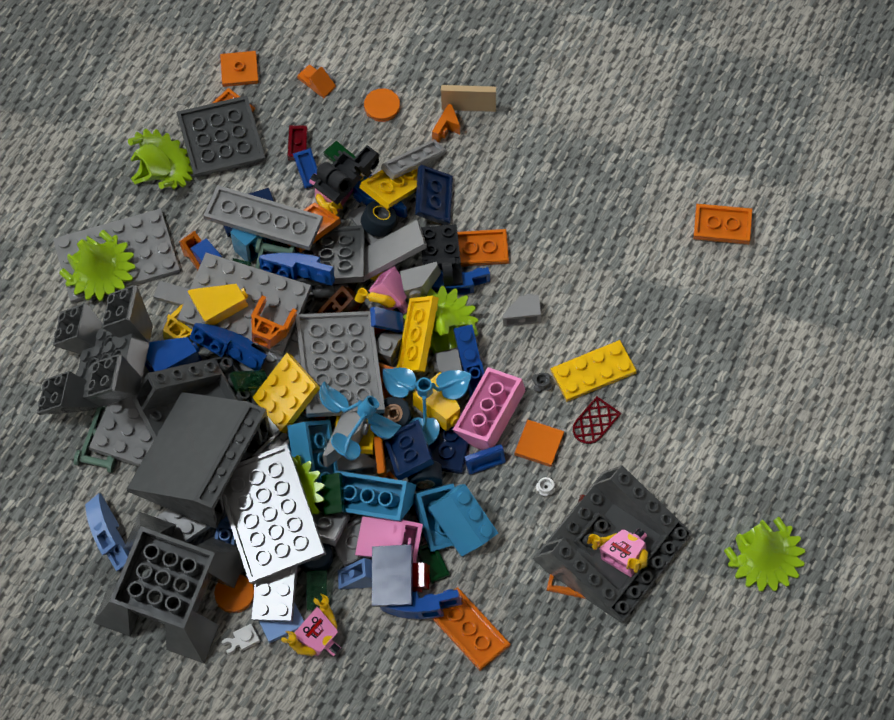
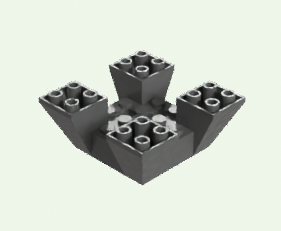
(110, 354)
(133, 595)

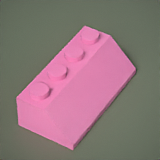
(489, 409)

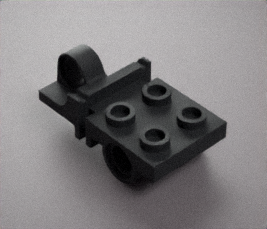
(340, 177)
(444, 249)

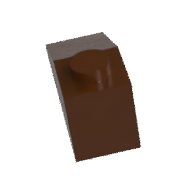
(341, 301)

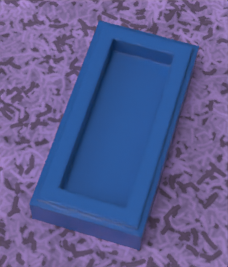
(306, 166)
(386, 319)
(485, 459)

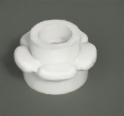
(545, 482)

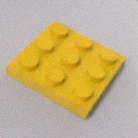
(286, 392)

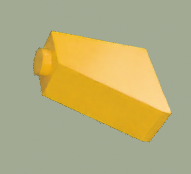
(218, 302)
(438, 407)

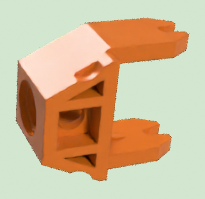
(268, 332)

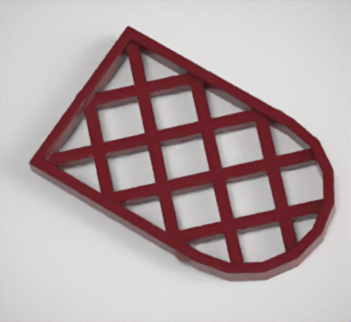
(617, 414)

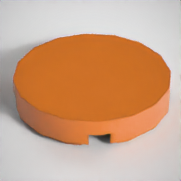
(382, 104)
(235, 599)

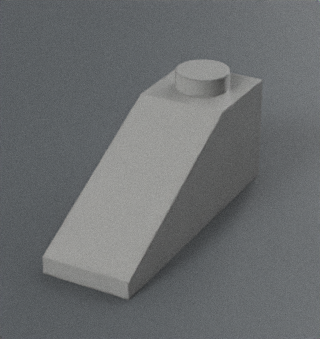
(345, 426)

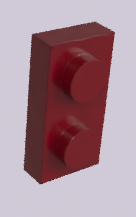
(297, 139)

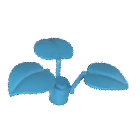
(451, 383)
(337, 402)

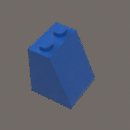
(171, 353)

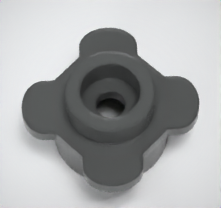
(545, 377)

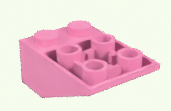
(387, 532)

